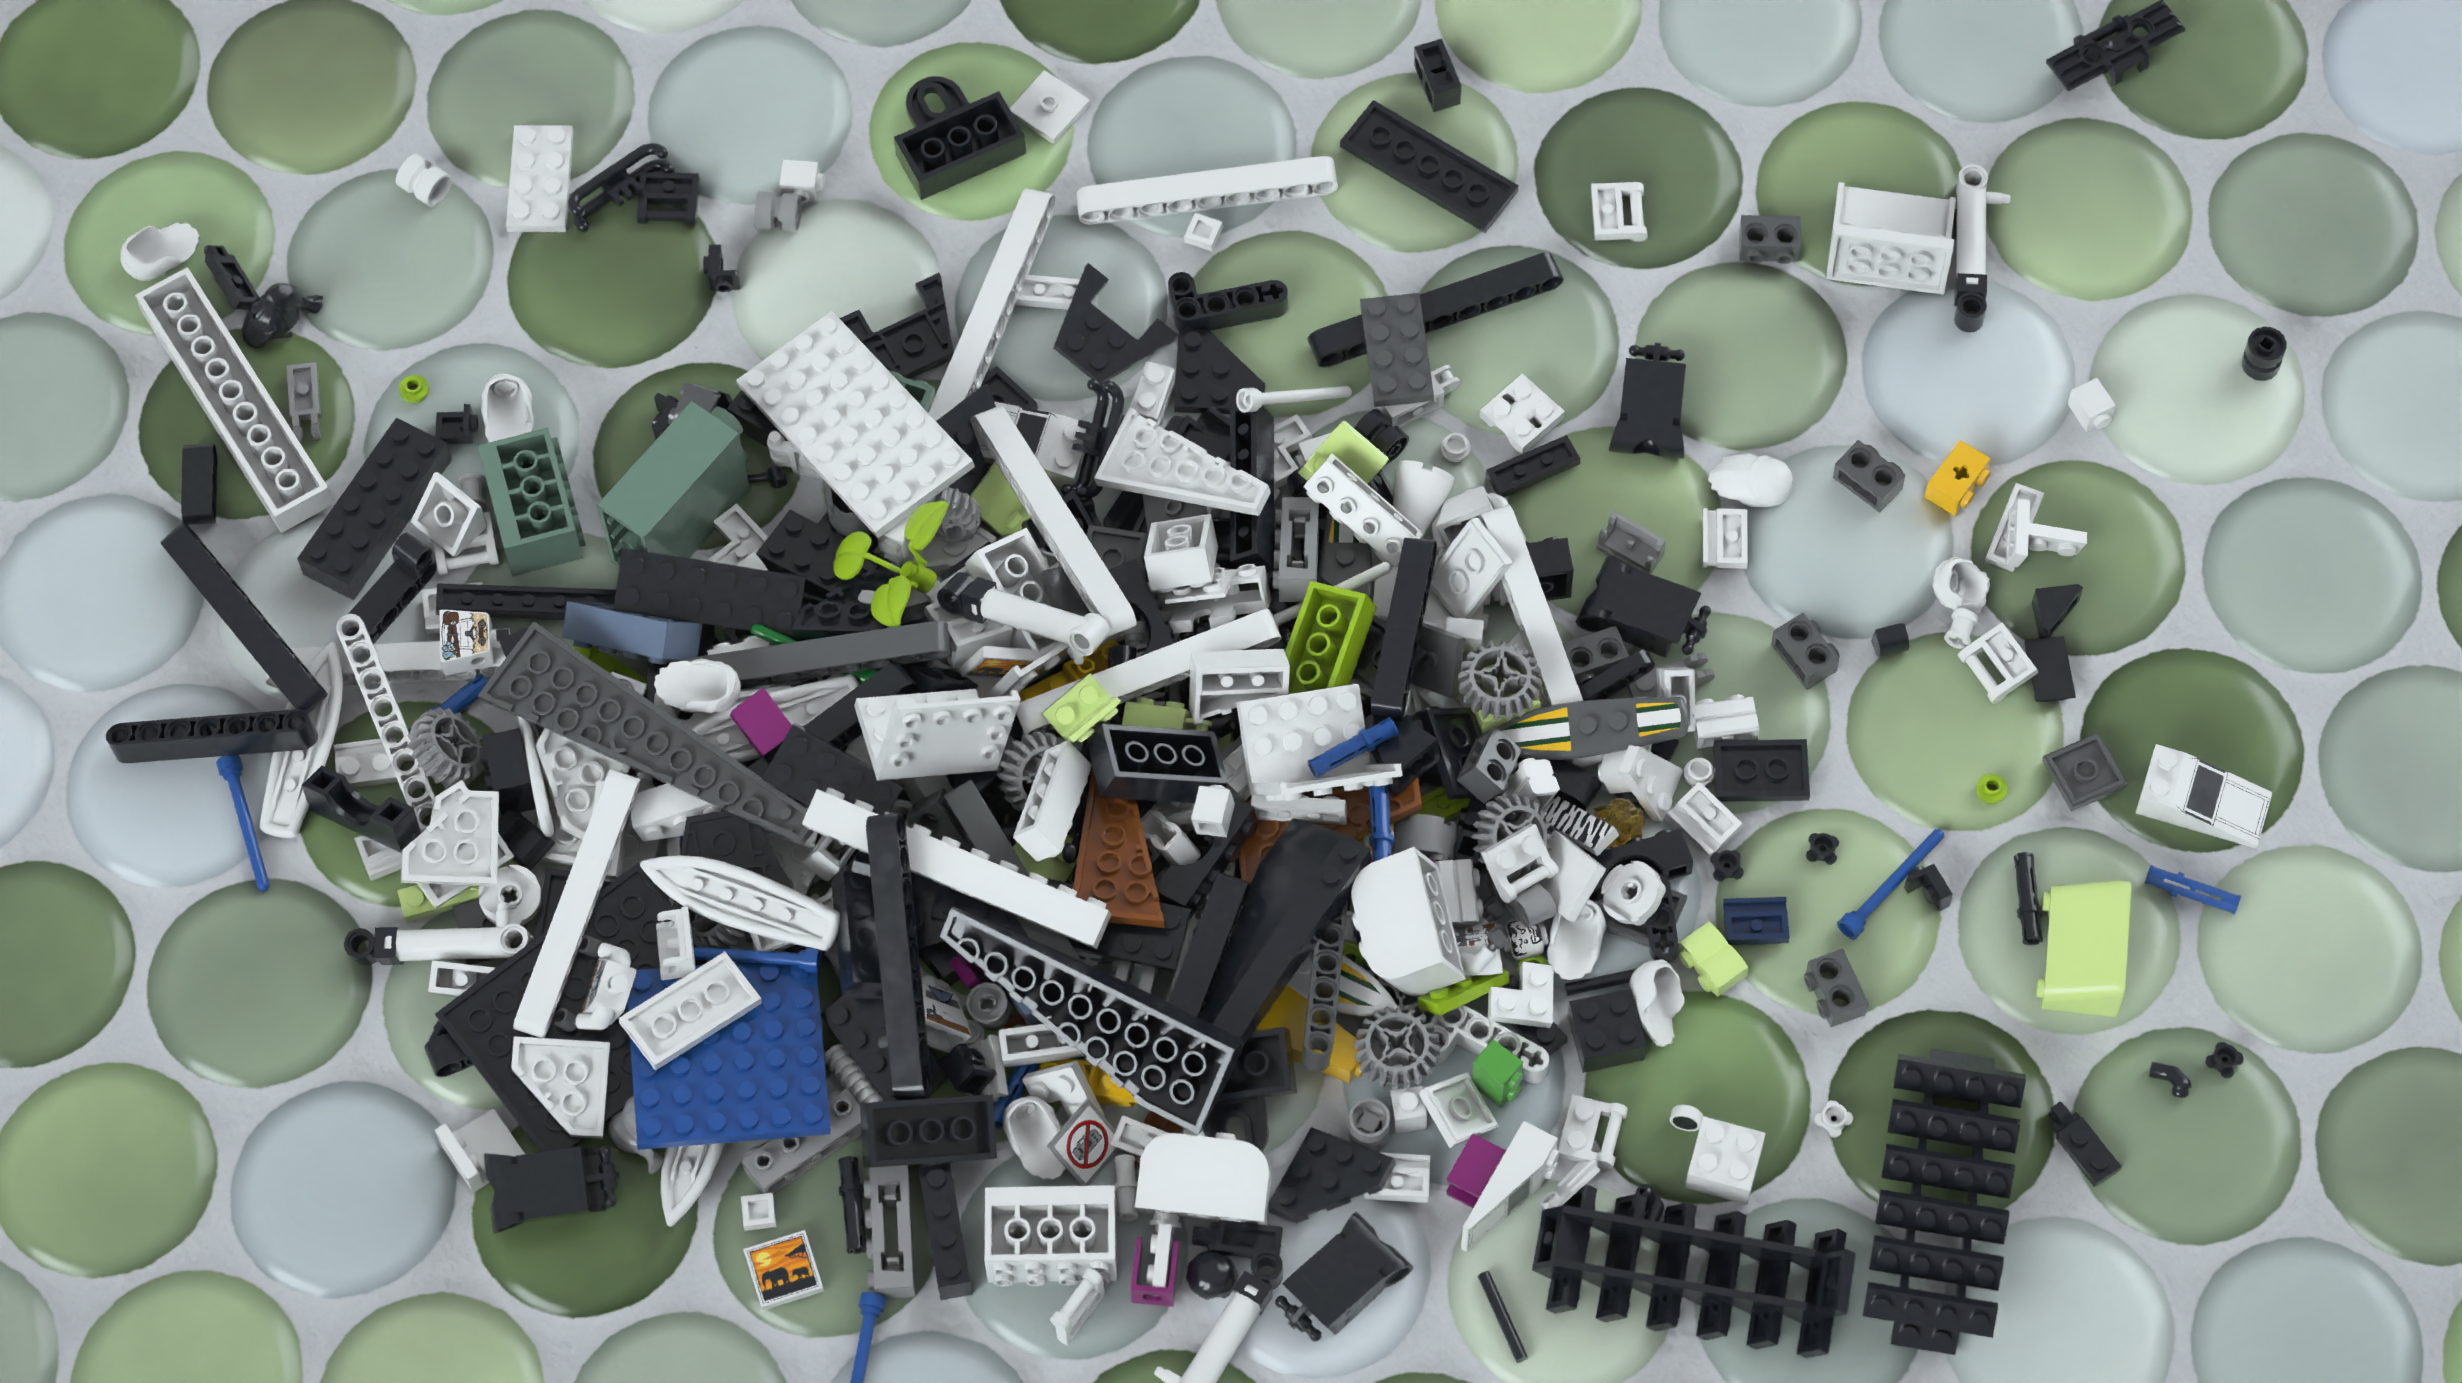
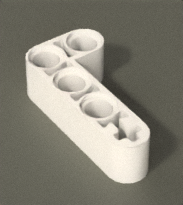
(1472, 1021)

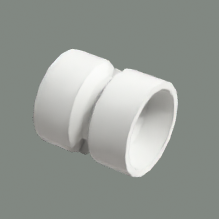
(424, 180)

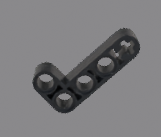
(1271, 293)
(397, 587)

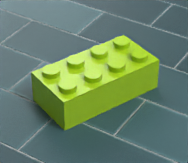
(1327, 637)

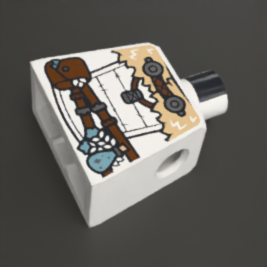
(467, 640)

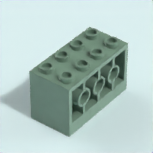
(532, 501)

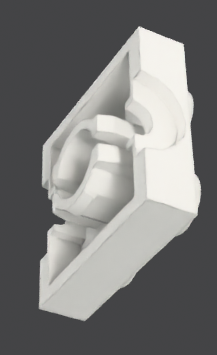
(1519, 418)

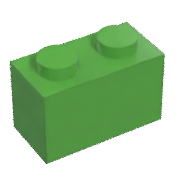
(1498, 1074)

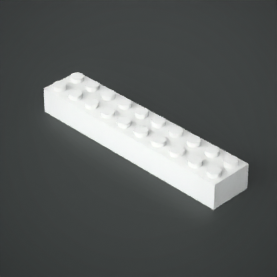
(234, 400)

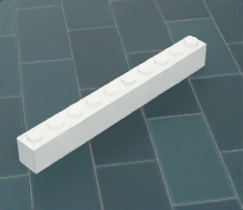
(968, 872)

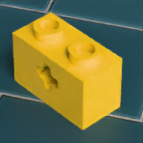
(1957, 478)

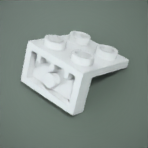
(470, 1143)

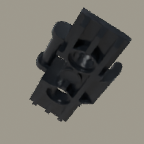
(2089, 59)

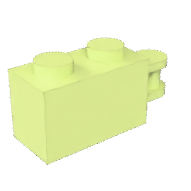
(1172, 716)

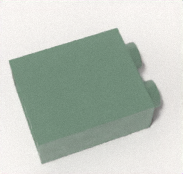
(678, 486)

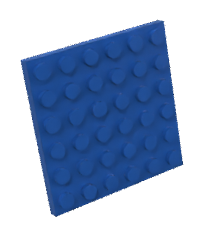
(745, 1081)

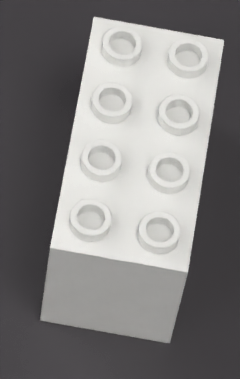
(1050, 1234)

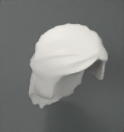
(156, 251)
(506, 407)
(1752, 480)
(698, 686)
(1576, 945)
(1657, 999)
(1029, 1129)

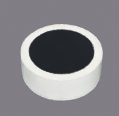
(1686, 1118)

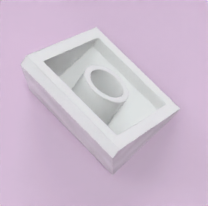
(448, 515)

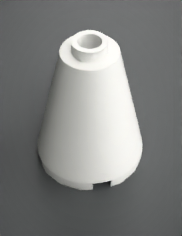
(1420, 492)

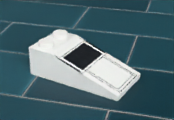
(1049, 438)
(2202, 797)
(1518, 1176)

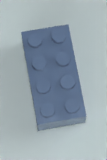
(631, 633)

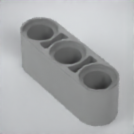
(1530, 906)

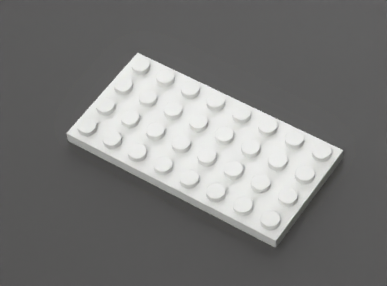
(855, 424)

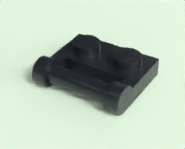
(668, 189)

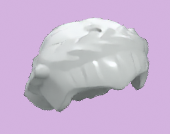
(1961, 585)

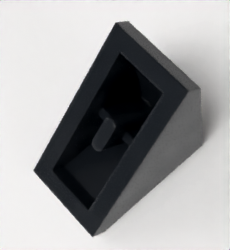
(2053, 605)

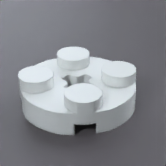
(528, 895)
(1645, 902)

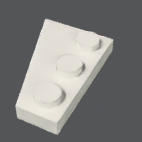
(1650, 780)

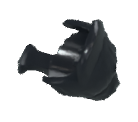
(276, 314)

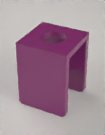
(761, 722)
(1473, 1170)
(1165, 1295)

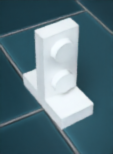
(2037, 537)

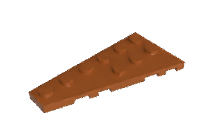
(1357, 826)
(1116, 861)

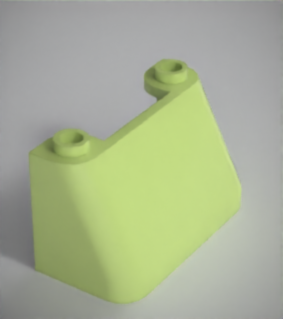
(2086, 947)

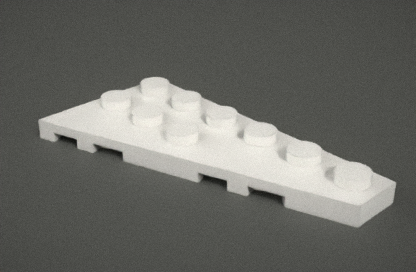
(1172, 467)

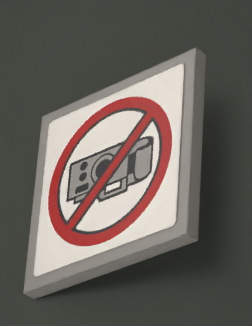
(1084, 1143)

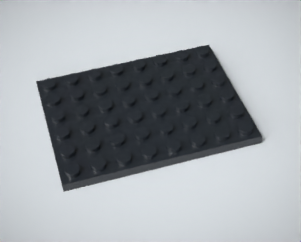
(485, 1013)

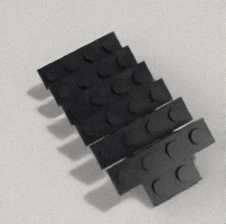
(1564, 1245)
(1930, 1318)

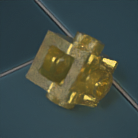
(1624, 817)

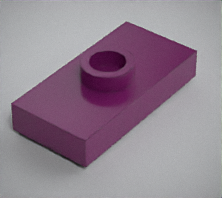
(969, 972)

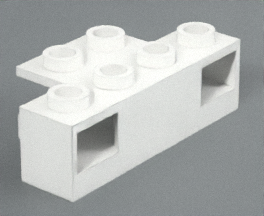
(1217, 598)

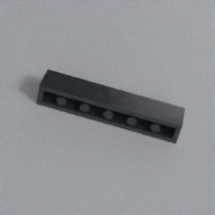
(1253, 452)

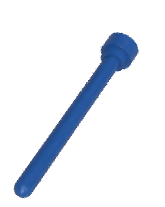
(230, 768)
(1853, 923)
(806, 959)
(871, 1306)

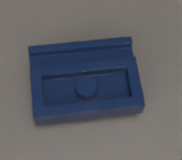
(1756, 920)

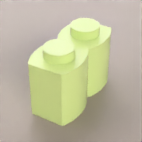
(1712, 959)

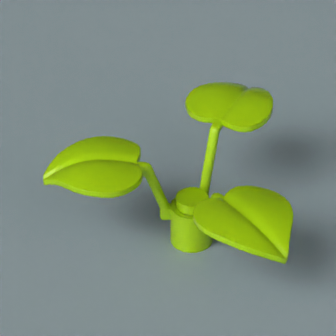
(893, 597)

